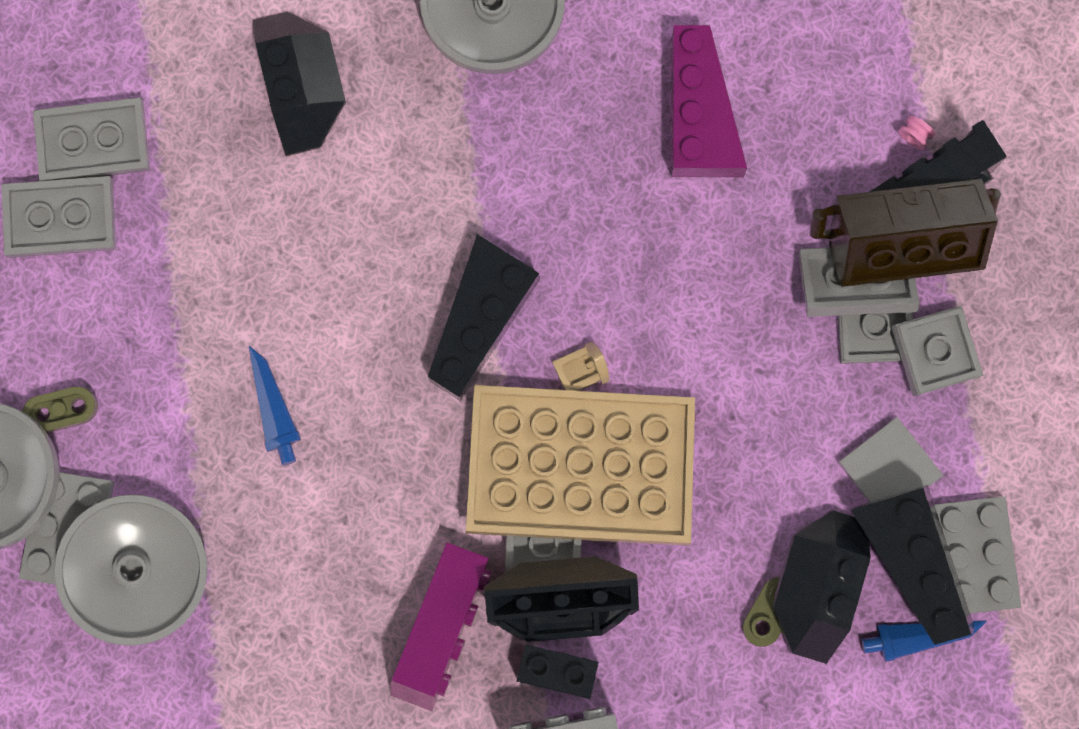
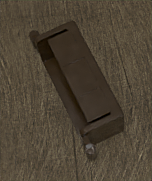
(909, 231)

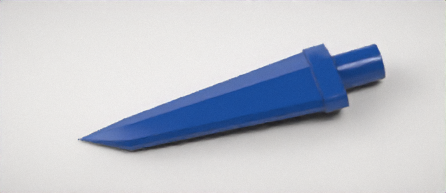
(276, 420)
(904, 639)

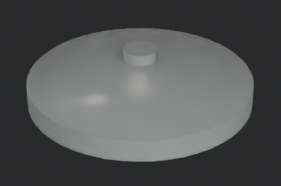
(492, 33)
(26, 475)
(130, 570)

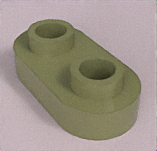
(61, 408)
(762, 611)

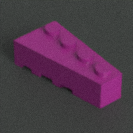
(701, 114)
(438, 627)

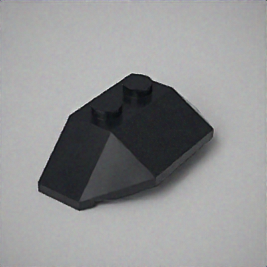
(299, 80)
(821, 585)
(561, 598)

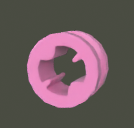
(916, 132)

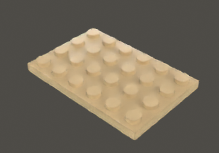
(581, 465)

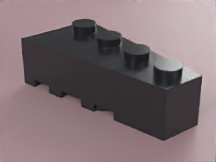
(954, 162)
(482, 311)
(916, 554)

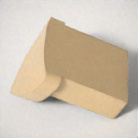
(582, 368)

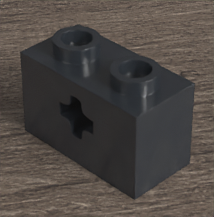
(557, 671)

